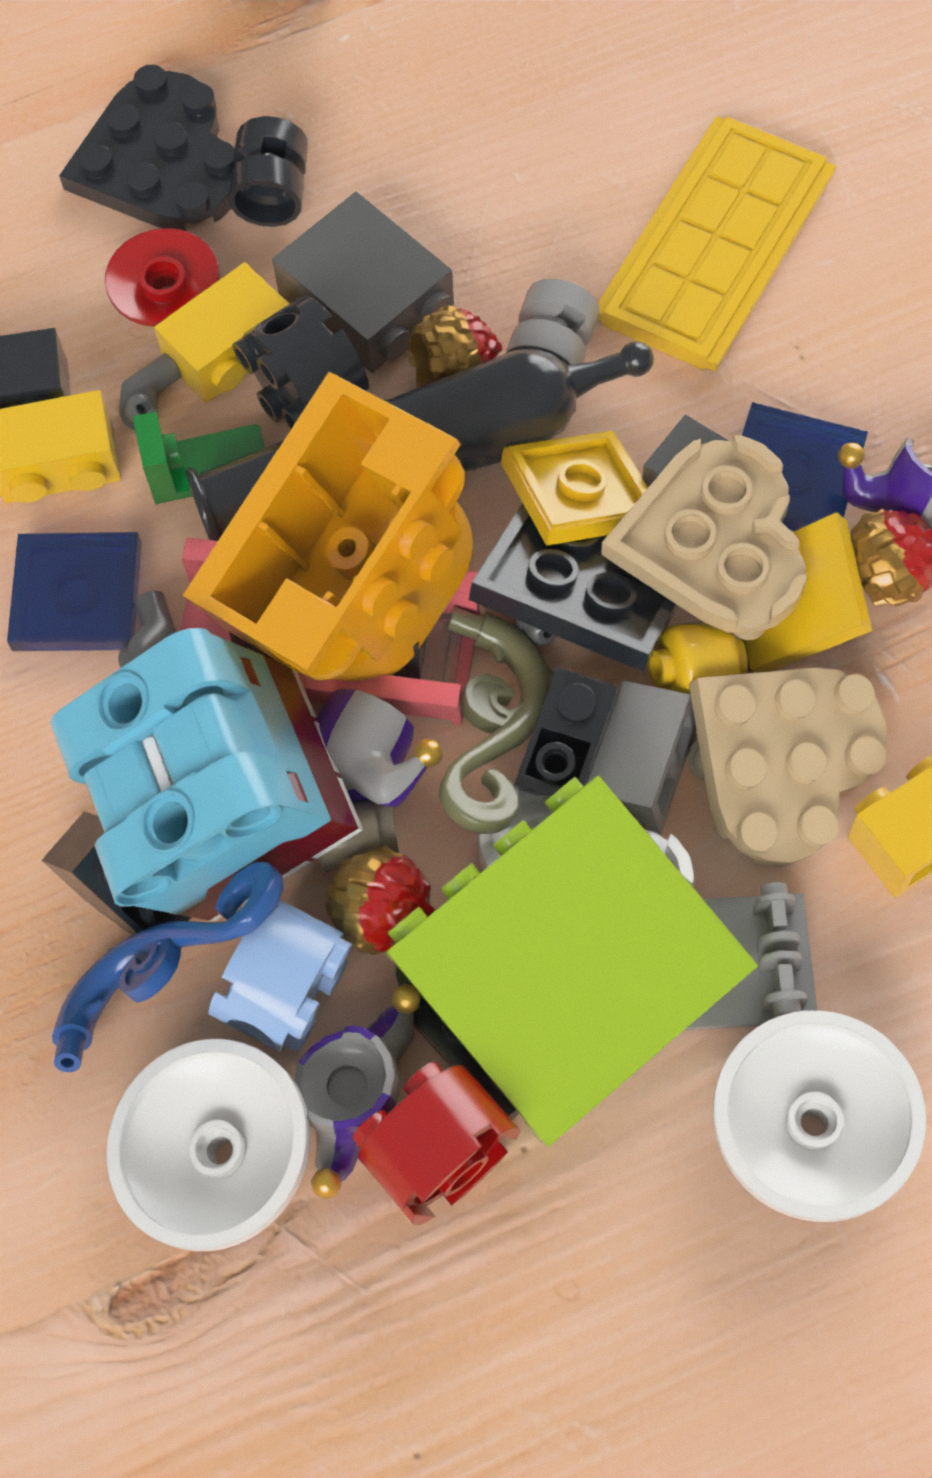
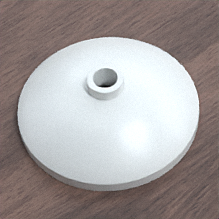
(847, 1079)
(169, 1136)

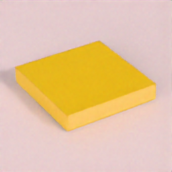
(574, 484)
(829, 607)

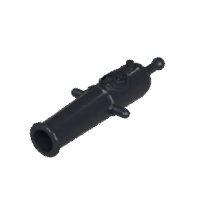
(485, 407)

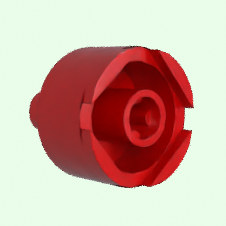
(435, 1140)

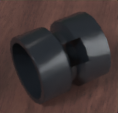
(268, 171)

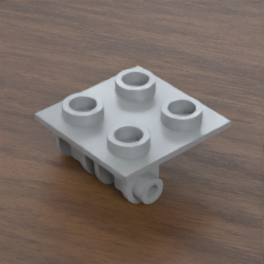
(777, 939)

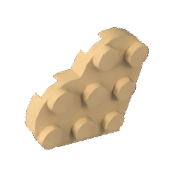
(716, 537)
(782, 754)

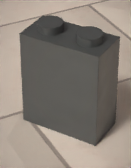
(366, 277)

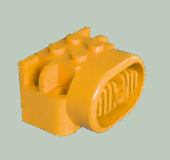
(343, 541)

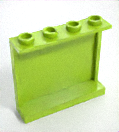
(569, 957)

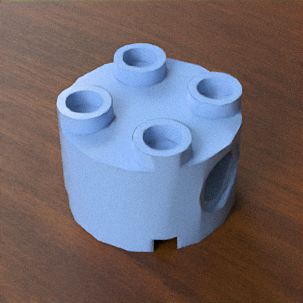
(278, 977)

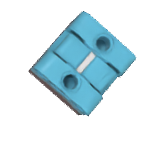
(200, 770)

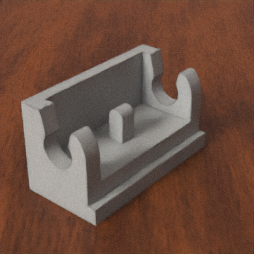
(646, 750)

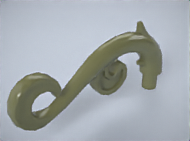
(483, 709)

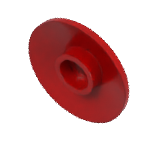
(157, 261)

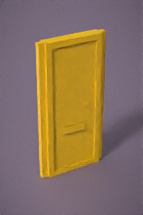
(715, 243)

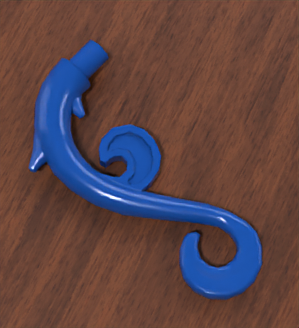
(150, 958)

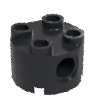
(293, 356)

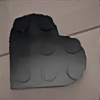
(156, 153)

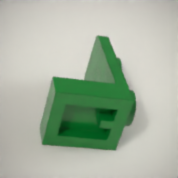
(167, 459)

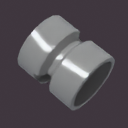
(556, 320)

